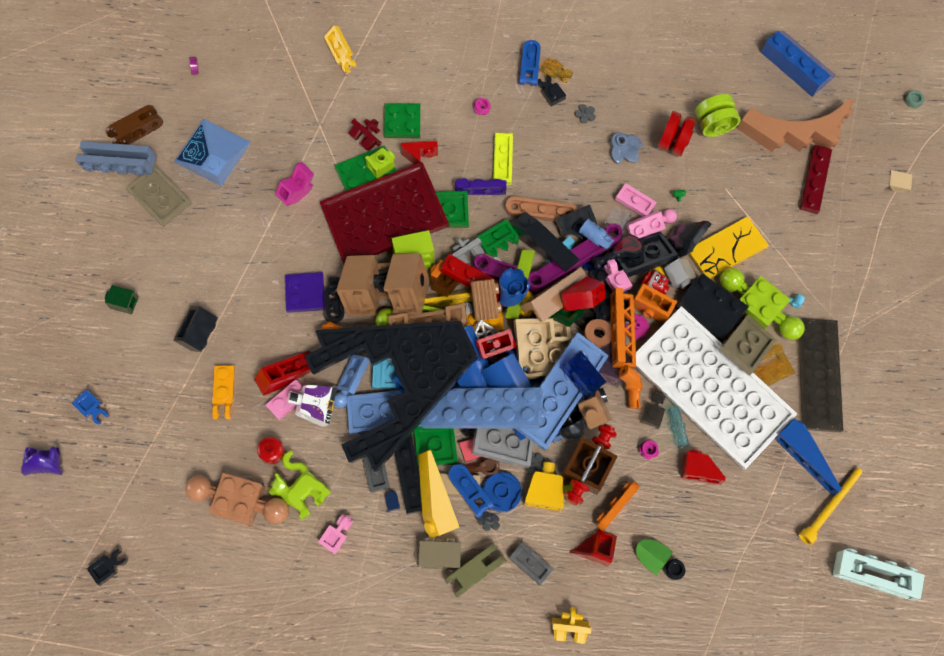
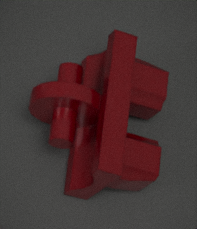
(358, 129)

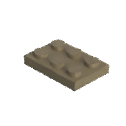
(159, 196)
(748, 345)

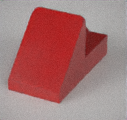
(415, 150)

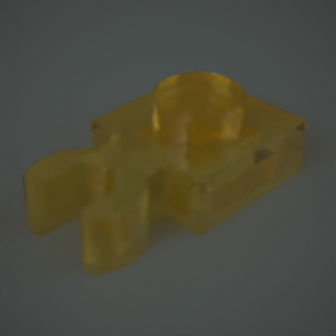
(555, 69)

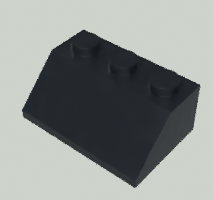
(713, 306)

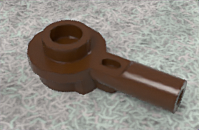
(487, 467)

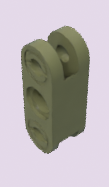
(475, 570)

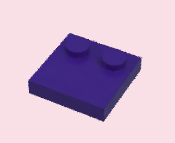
(304, 292)

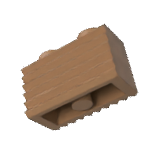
(484, 299)

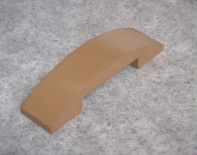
(451, 313)

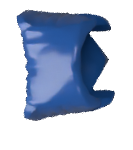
(513, 287)

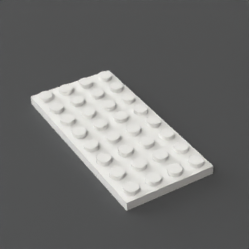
(711, 389)

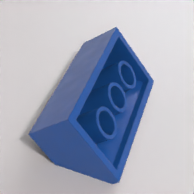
(797, 62)

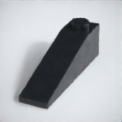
(544, 242)

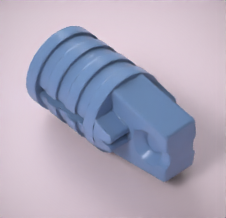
(596, 234)

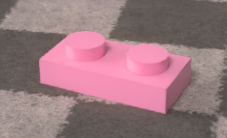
(635, 200)
(279, 404)

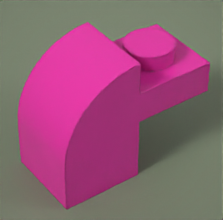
(297, 186)

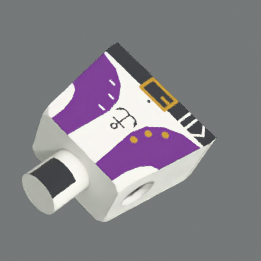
(314, 403)

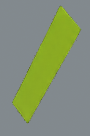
(524, 264)

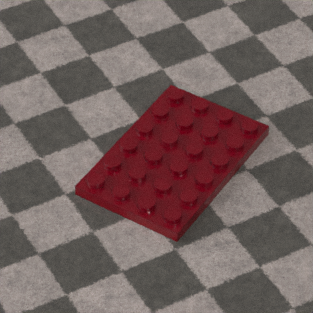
(385, 208)

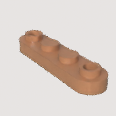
(538, 208)

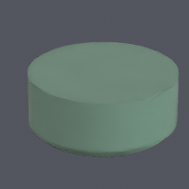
(914, 99)

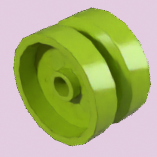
(717, 115)

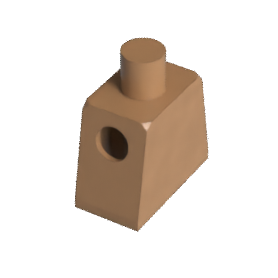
(594, 410)

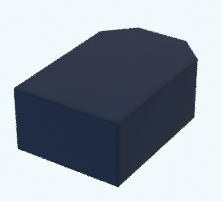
(392, 501)

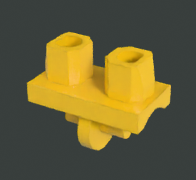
(571, 624)

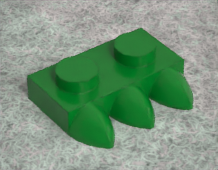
(498, 237)

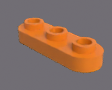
(617, 505)

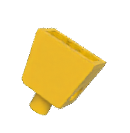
(546, 489)

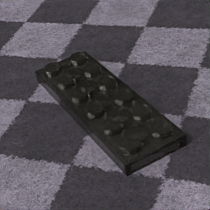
(820, 376)

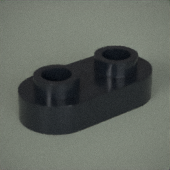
(332, 306)

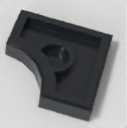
(573, 221)

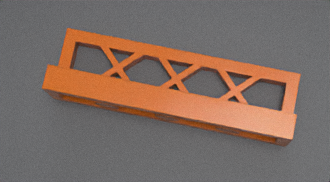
(619, 331)

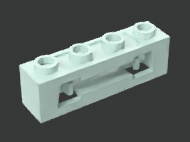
(909, 578)

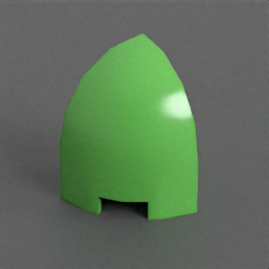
(652, 554)

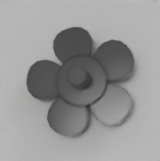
(585, 114)
(535, 463)
(489, 521)

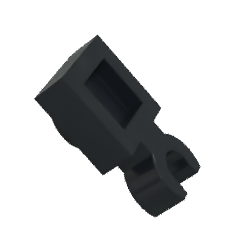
(551, 92)
(104, 568)

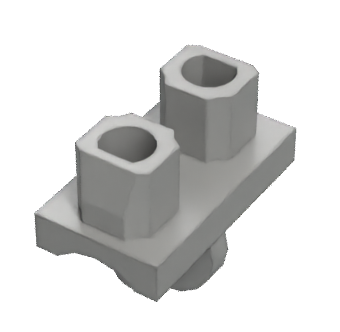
(466, 248)

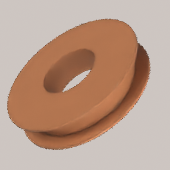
(601, 325)

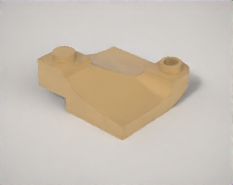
(540, 344)

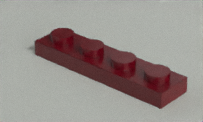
(816, 179)

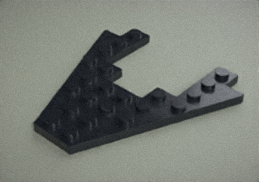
(427, 361)

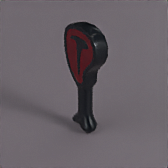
(627, 246)

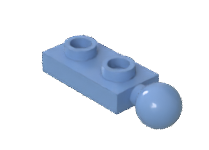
(350, 379)

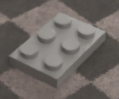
(503, 446)

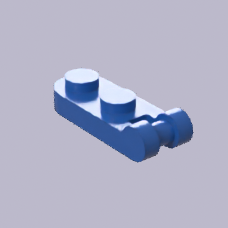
(530, 62)
(469, 489)

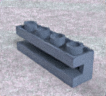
(116, 158)

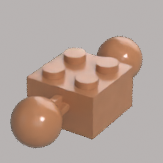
(237, 499)

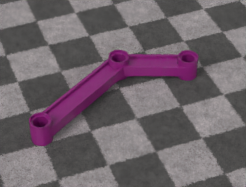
(550, 272)

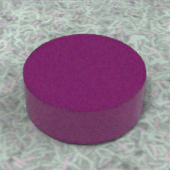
(194, 65)

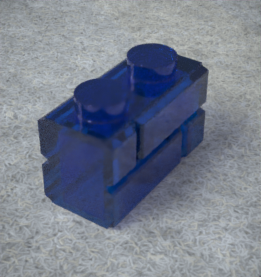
(583, 374)

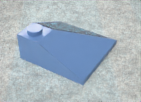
(212, 152)

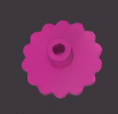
(641, 327)

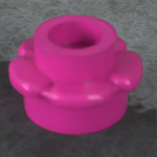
(482, 102)
(654, 449)

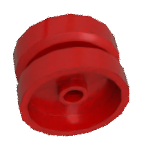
(675, 133)

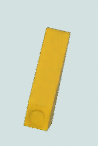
(436, 506)

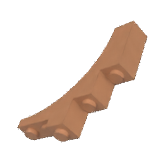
(774, 132)

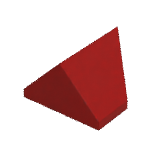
(597, 548)

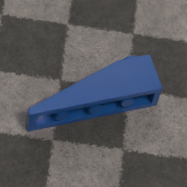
(802, 447)

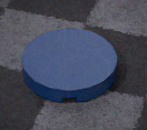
(503, 491)

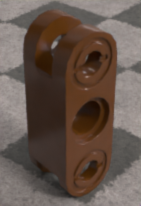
(134, 126)

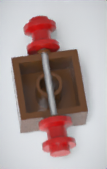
(590, 465)

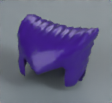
(41, 461)

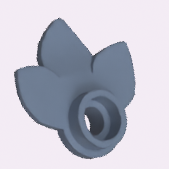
(626, 150)

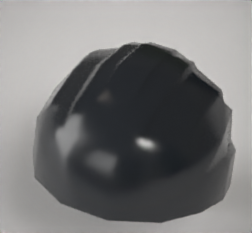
(574, 425)

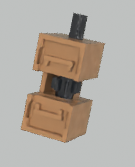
(366, 282)

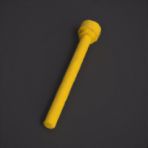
(809, 534)

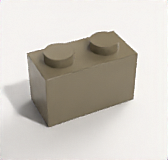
(440, 554)

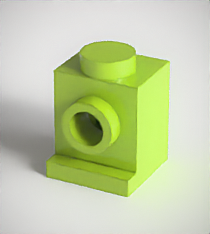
(377, 165)

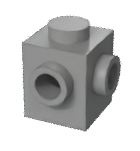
(680, 273)

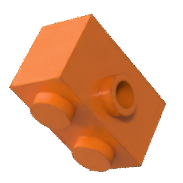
(654, 304)

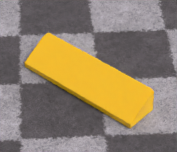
(455, 297)

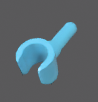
(797, 301)

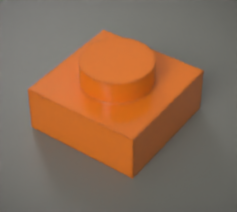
(435, 270)

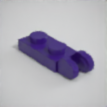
(481, 187)

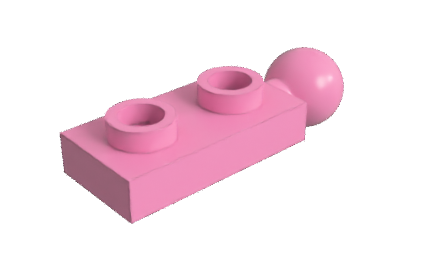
(651, 223)

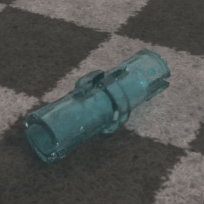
(678, 427)

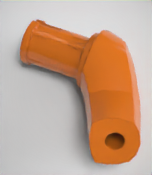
(633, 385)

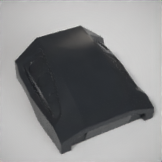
(686, 236)

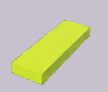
(503, 157)

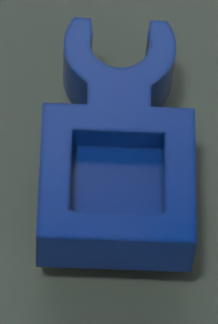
(88, 405)

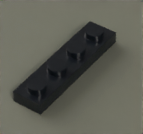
(409, 476)

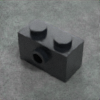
(196, 329)

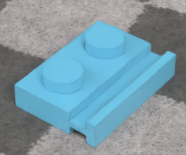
(383, 374)

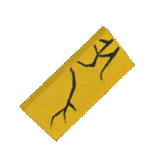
(728, 248)

